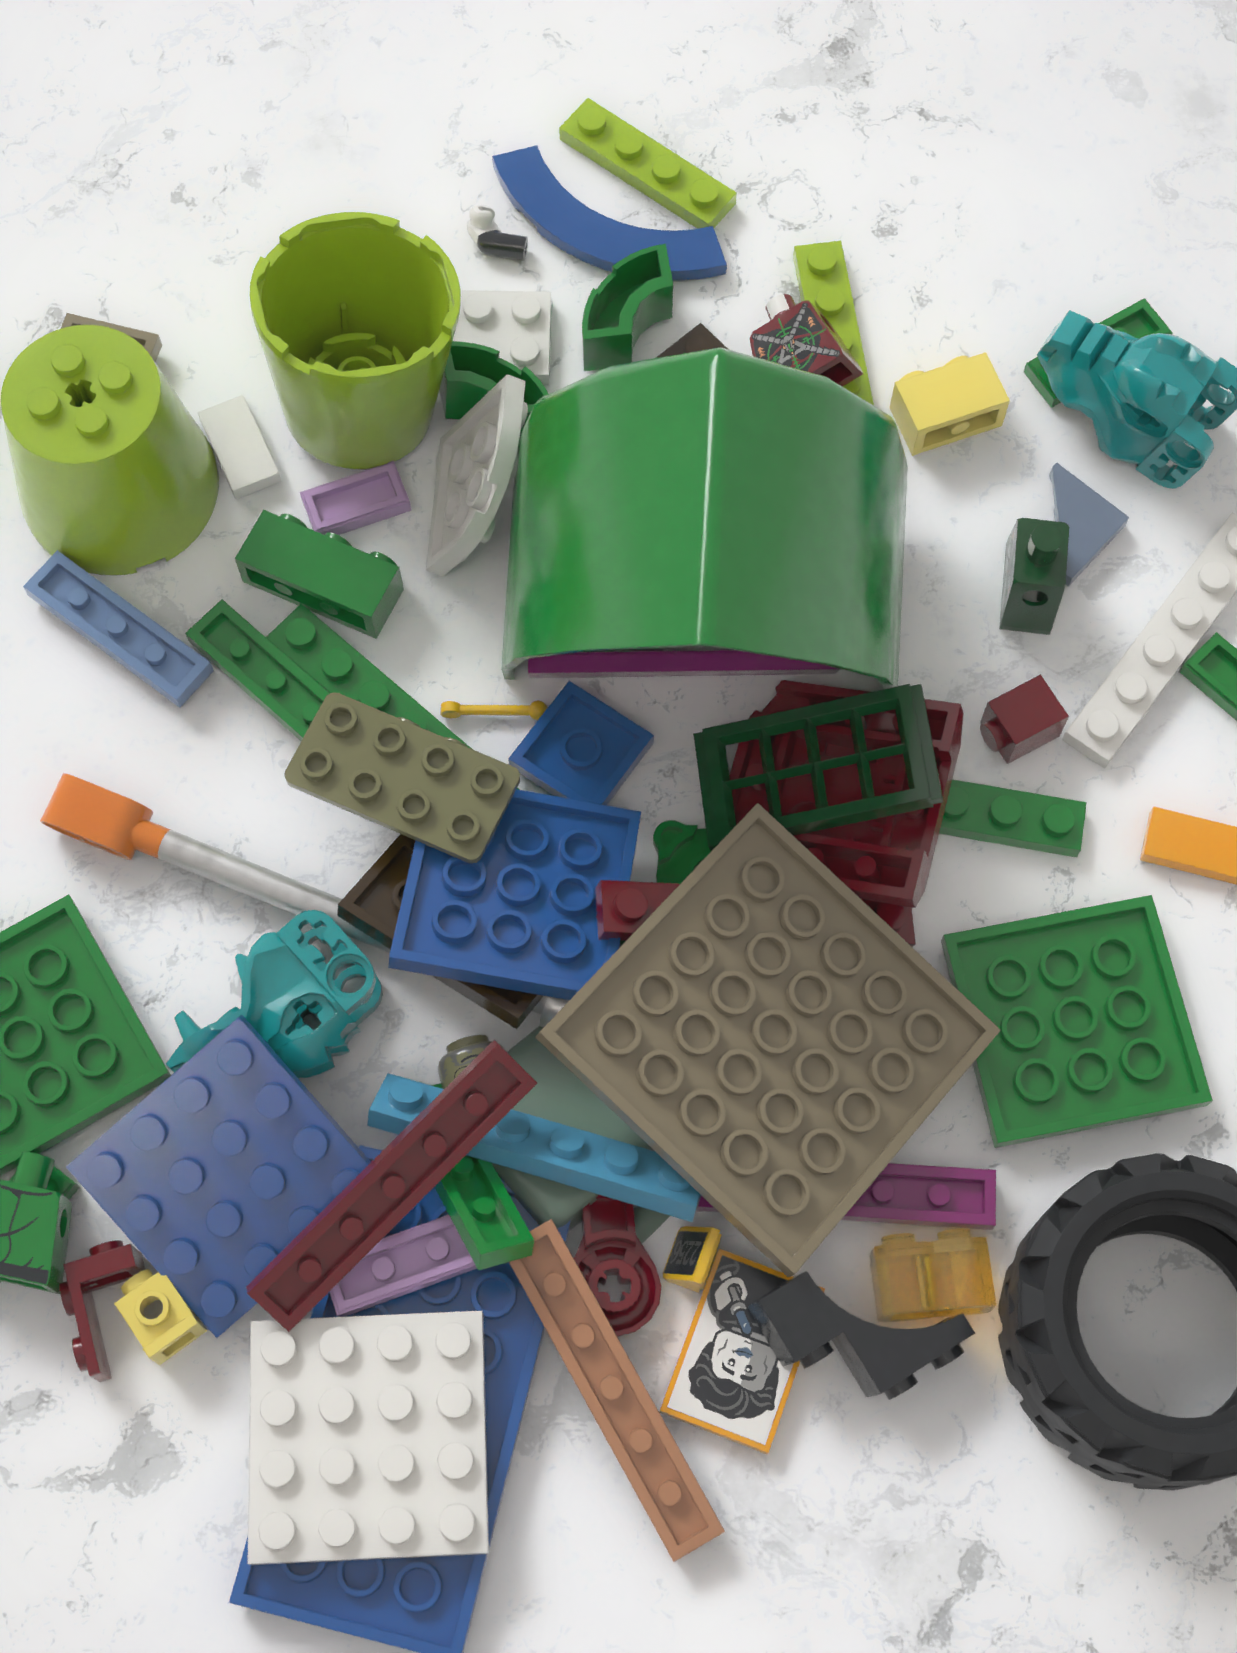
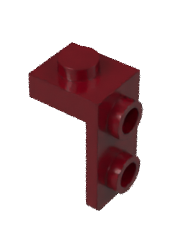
(106, 1266)

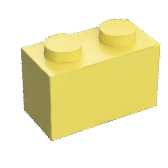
(948, 403)

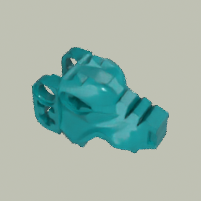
(1141, 394)
(283, 984)

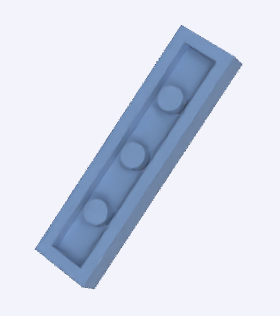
(118, 628)

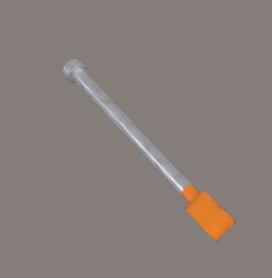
(124, 826)

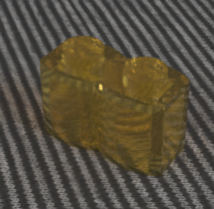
(931, 1277)

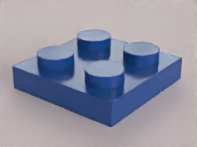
(581, 748)

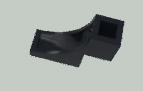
(802, 1321)

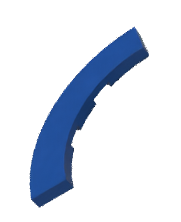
(592, 235)

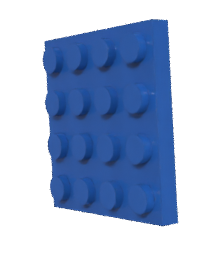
(526, 907)
(220, 1171)

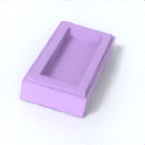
(356, 500)

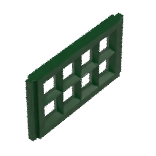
(915, 746)

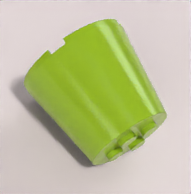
(356, 334)
(105, 452)

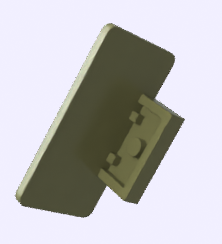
(403, 777)

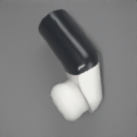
(491, 239)

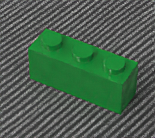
(320, 572)

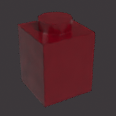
(1022, 719)

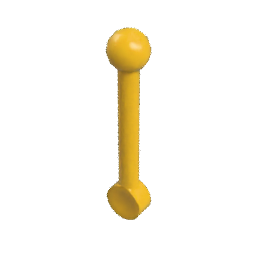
(453, 709)

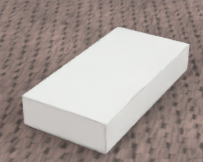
(239, 446)

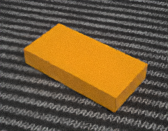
(1191, 844)

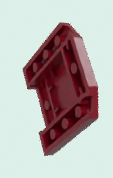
(877, 857)

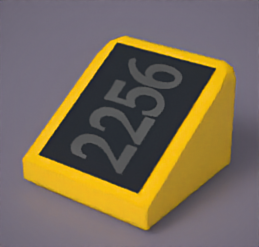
(692, 1257)

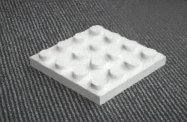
(367, 1438)

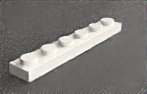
(1158, 650)

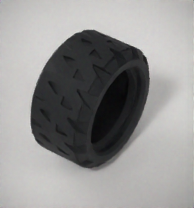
(1042, 1335)

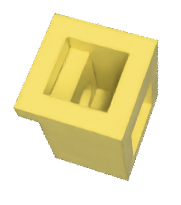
(168, 1332)

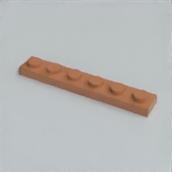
(616, 1394)

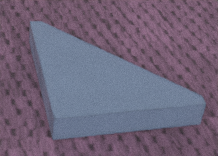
(1090, 518)

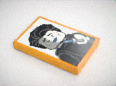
(727, 1370)

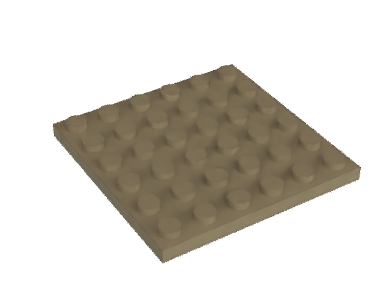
(770, 1038)

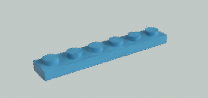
(553, 1152)

